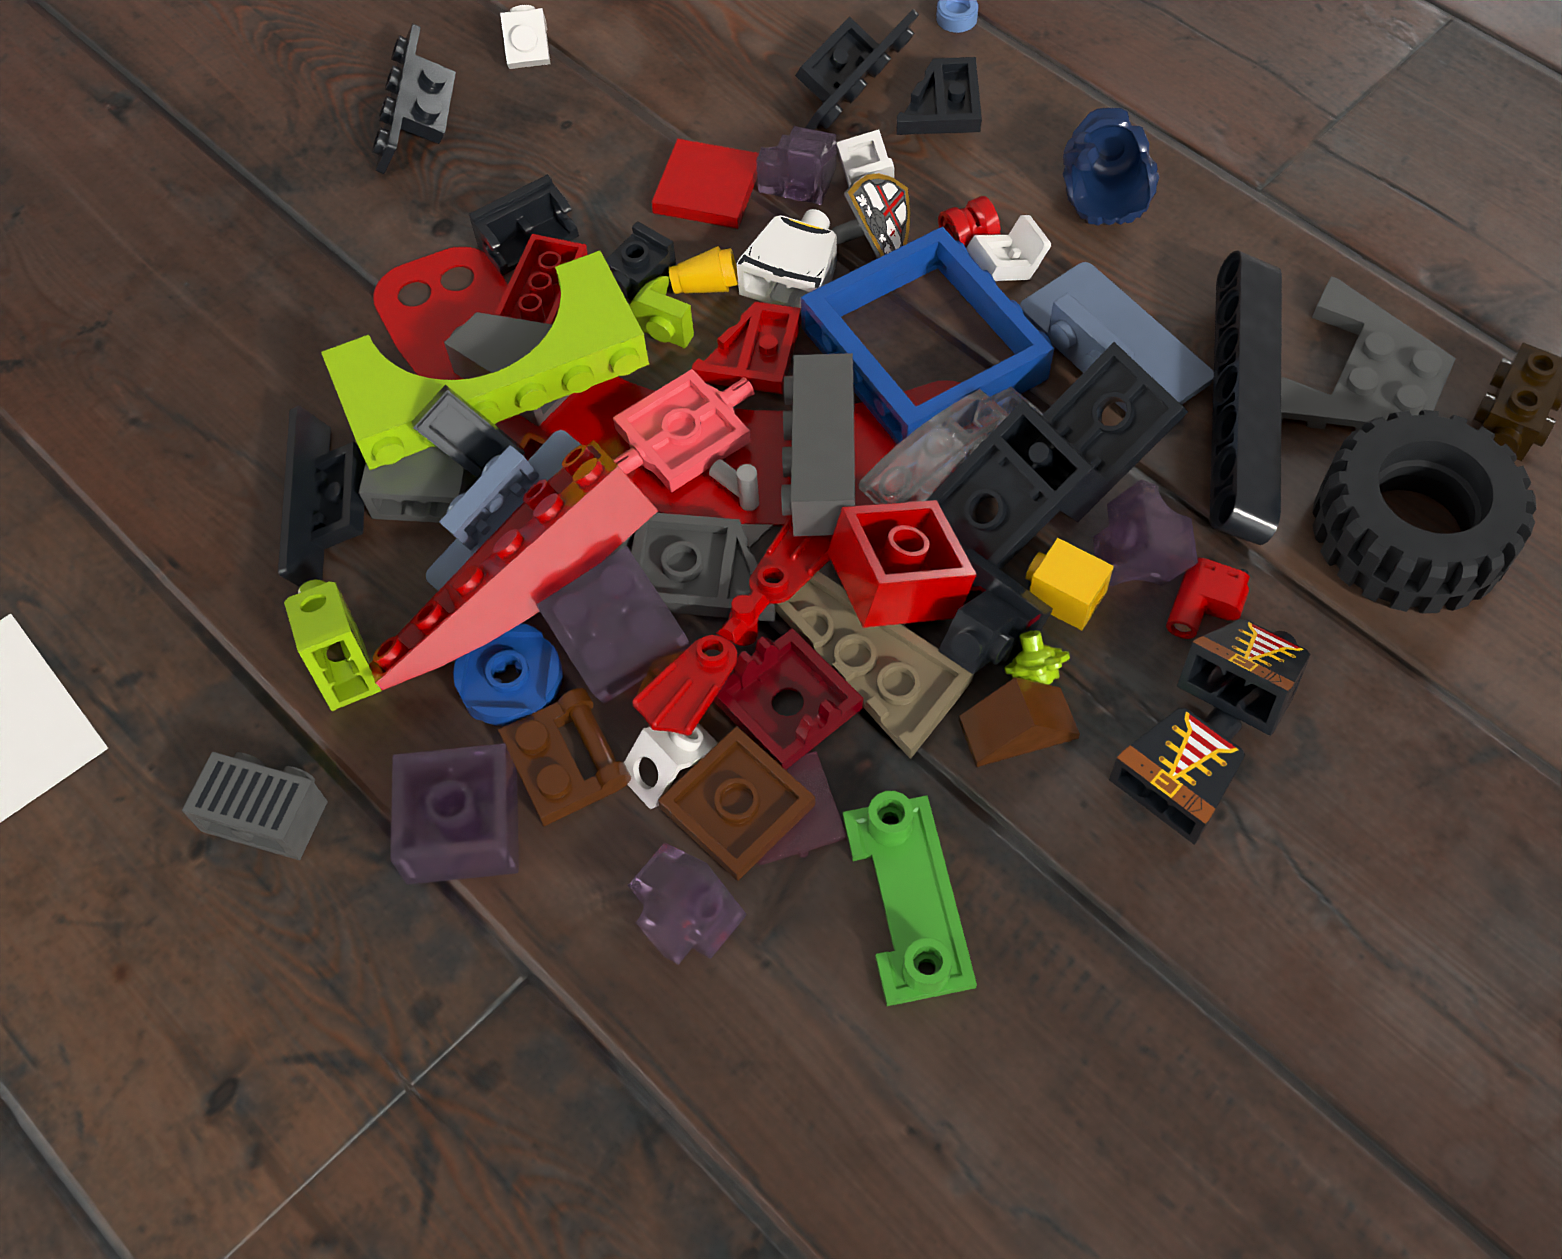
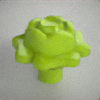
(1036, 660)

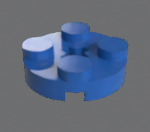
(501, 702)

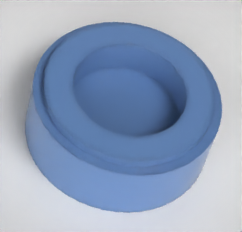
(957, 15)

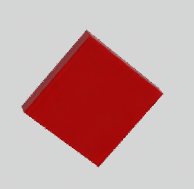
(706, 183)

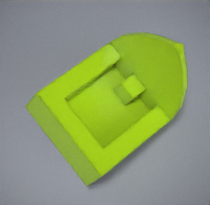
(661, 315)

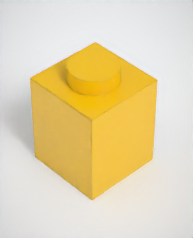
(1069, 582)

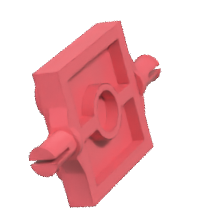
(683, 429)

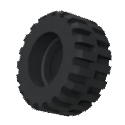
(1446, 463)

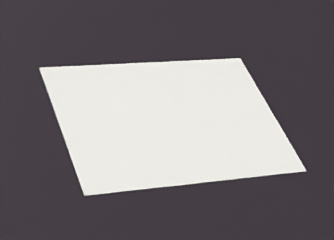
(40, 724)

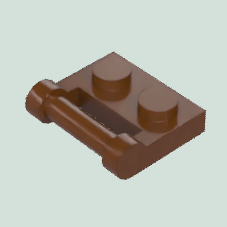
(548, 765)

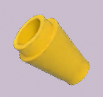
(705, 273)

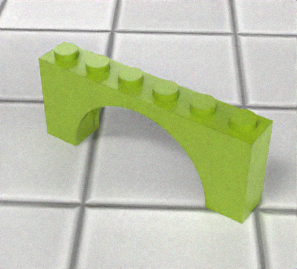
(587, 345)

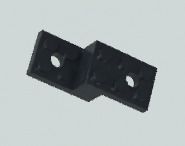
(1056, 458)

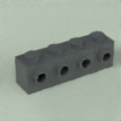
(822, 442)

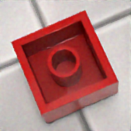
(900, 563)

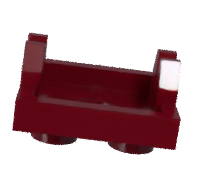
(787, 666)

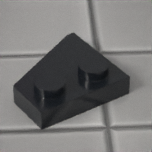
(944, 100)

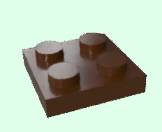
(737, 803)

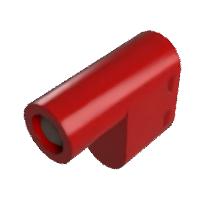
(1209, 590)

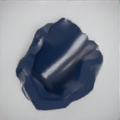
(1109, 168)

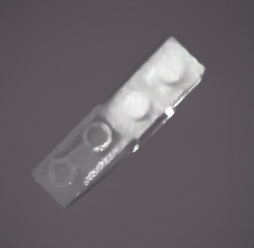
(938, 448)

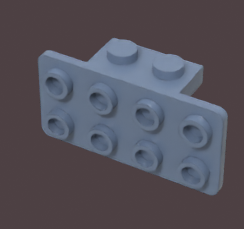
(1088, 313)
(492, 499)

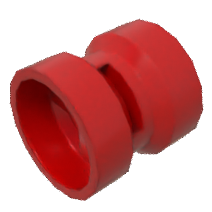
(976, 218)

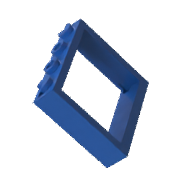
(872, 384)

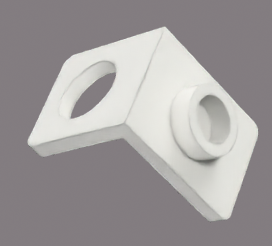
(670, 754)

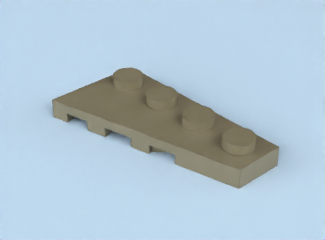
(895, 671)

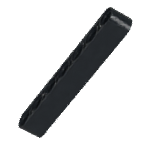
(1247, 400)

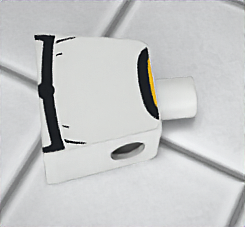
(788, 260)

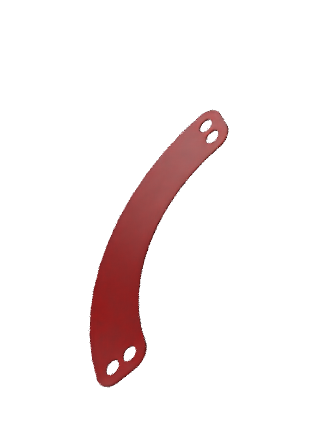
(589, 415)

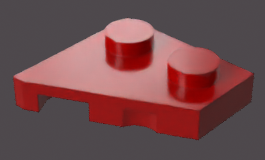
(754, 349)

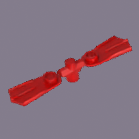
(691, 682)

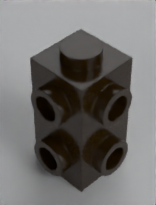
(1524, 397)

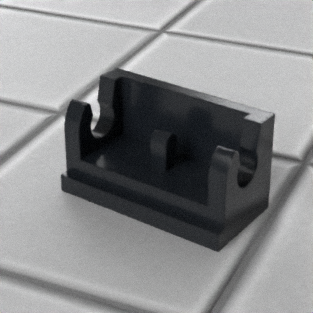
(508, 222)

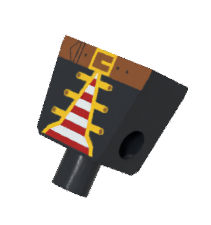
(1246, 672)
(1182, 768)

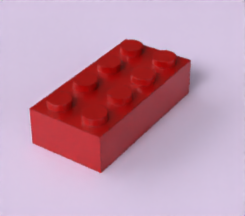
(534, 286)

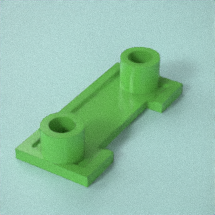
(914, 898)

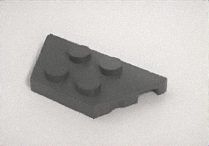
(695, 562)

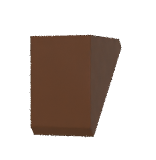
(1017, 721)

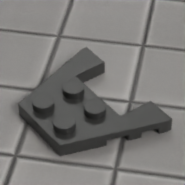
(1386, 371)

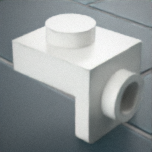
(525, 37)
(864, 156)
(1011, 255)

